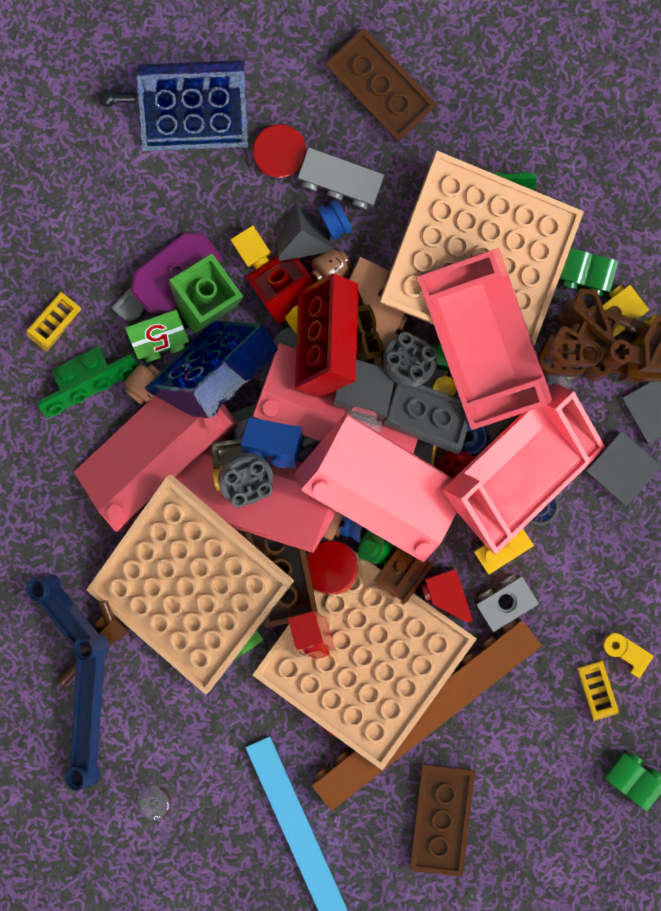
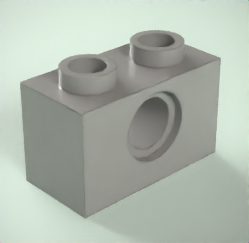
(522, 602)

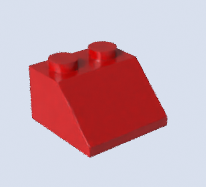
(279, 285)
(447, 593)

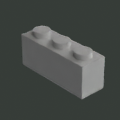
(340, 178)

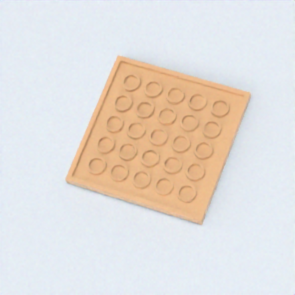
(473, 212)
(189, 584)
(382, 668)

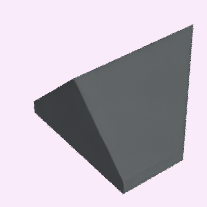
(302, 236)

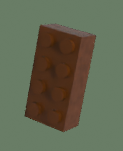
(293, 561)

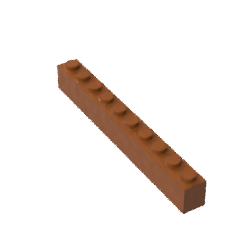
(463, 686)

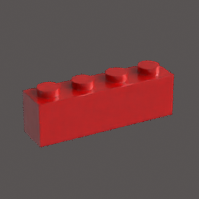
(311, 635)

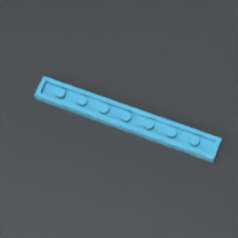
(295, 826)

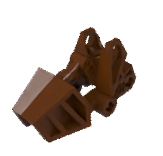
(589, 340)

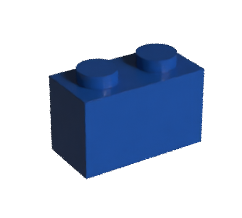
(273, 441)

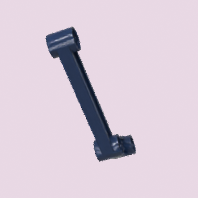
(90, 653)

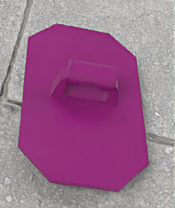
(151, 280)

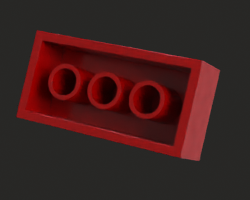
(326, 336)

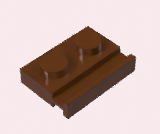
(402, 574)

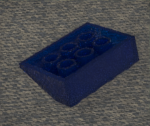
(192, 105)
(213, 367)

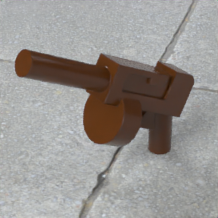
(112, 629)

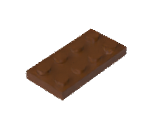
(381, 85)
(442, 820)

